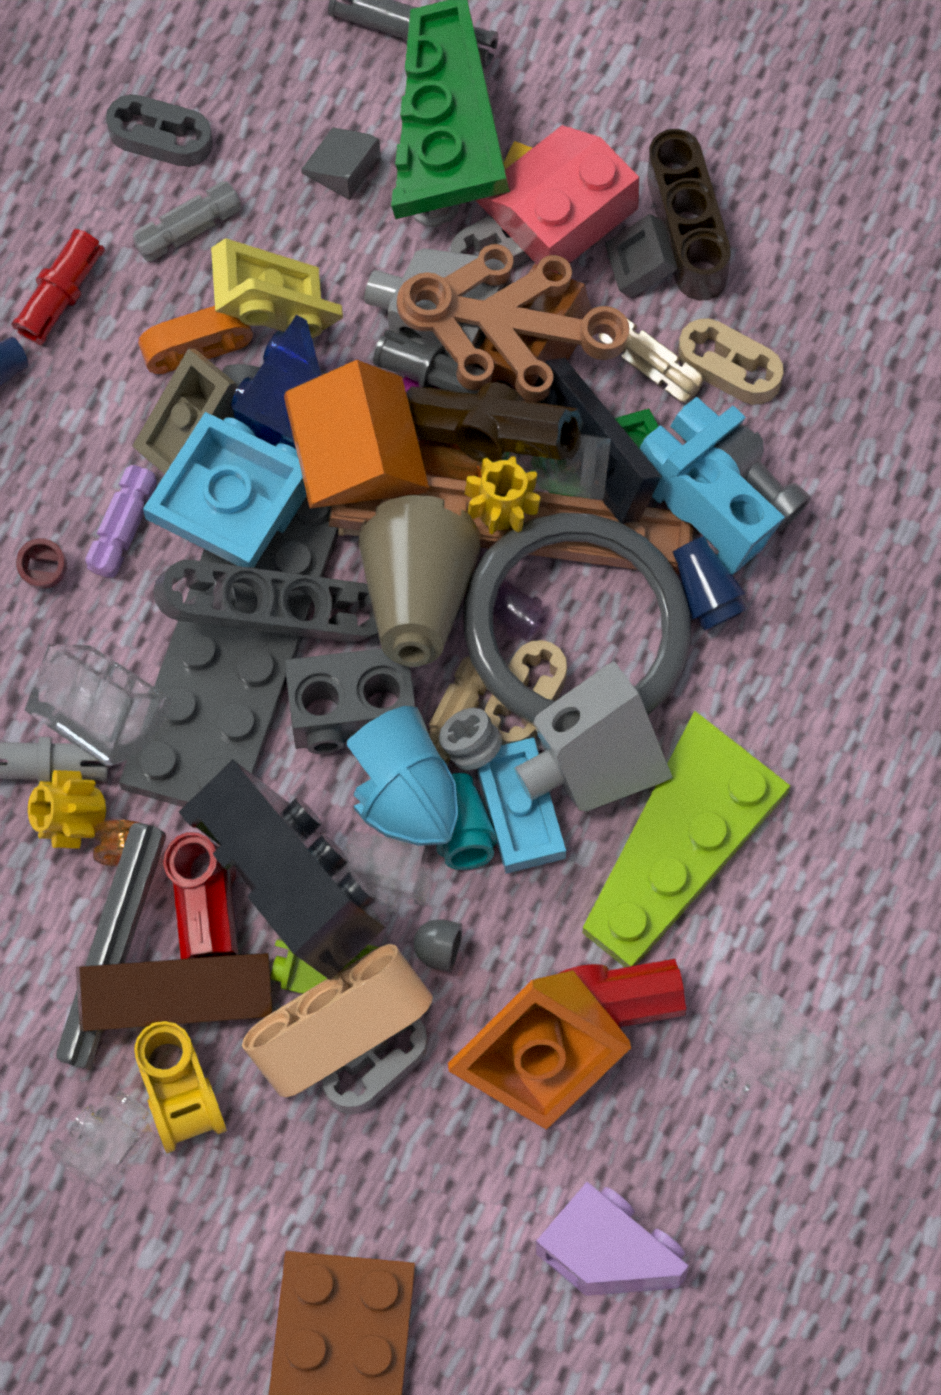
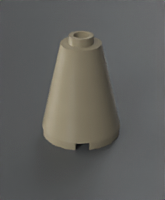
(417, 574)

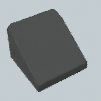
(343, 160)

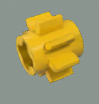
(500, 511)
(66, 809)

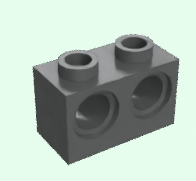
(348, 682)

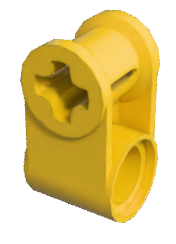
(178, 1096)

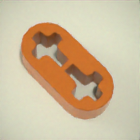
(204, 330)

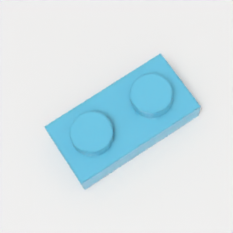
(524, 828)

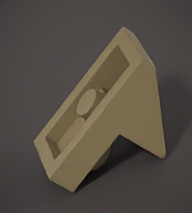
(191, 392)

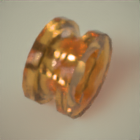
(112, 839)

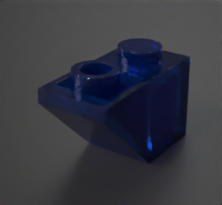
(287, 364)

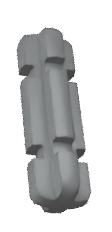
(186, 221)

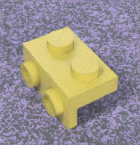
(269, 288)

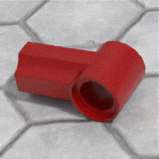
(202, 903)
(636, 992)

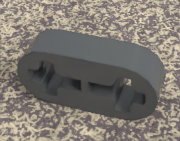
(159, 130)

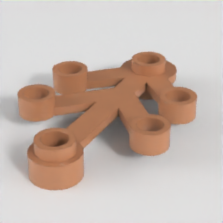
(503, 318)

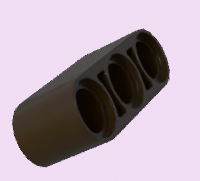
(689, 191)

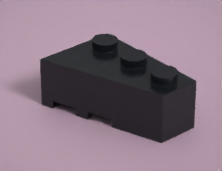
(288, 867)

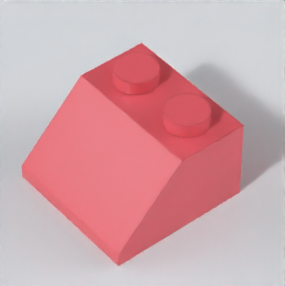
(564, 195)

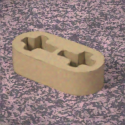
(730, 361)
(546, 686)

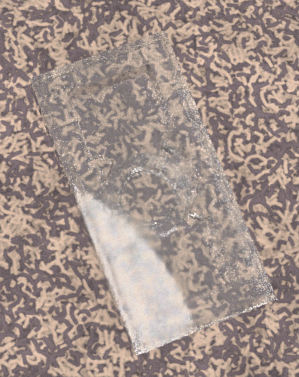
(579, 477)

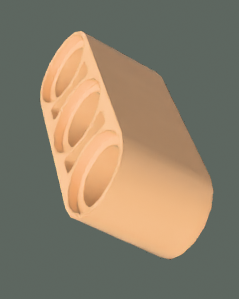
(337, 1021)

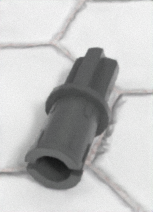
(420, 362)

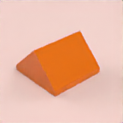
(355, 436)
(543, 1049)

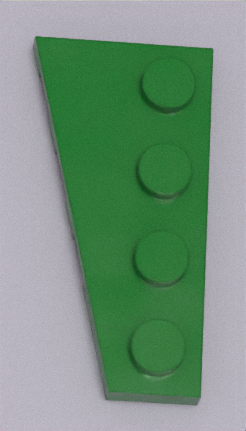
(448, 125)

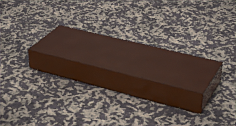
(173, 991)

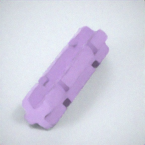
(121, 521)

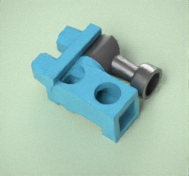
(721, 482)

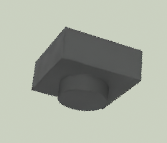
(641, 255)

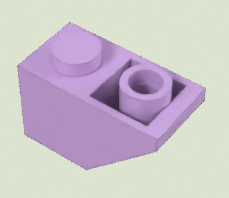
(607, 1251)

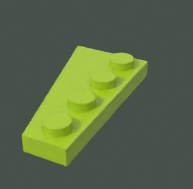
(682, 839)

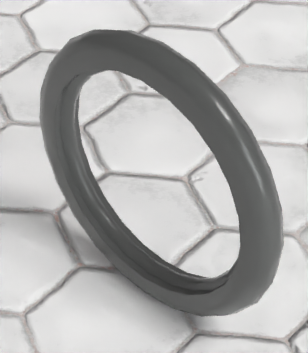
(573, 527)

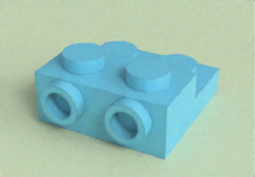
(228, 491)

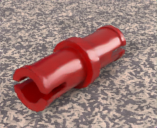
(58, 286)

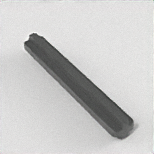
(115, 930)

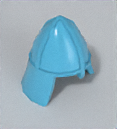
(409, 785)

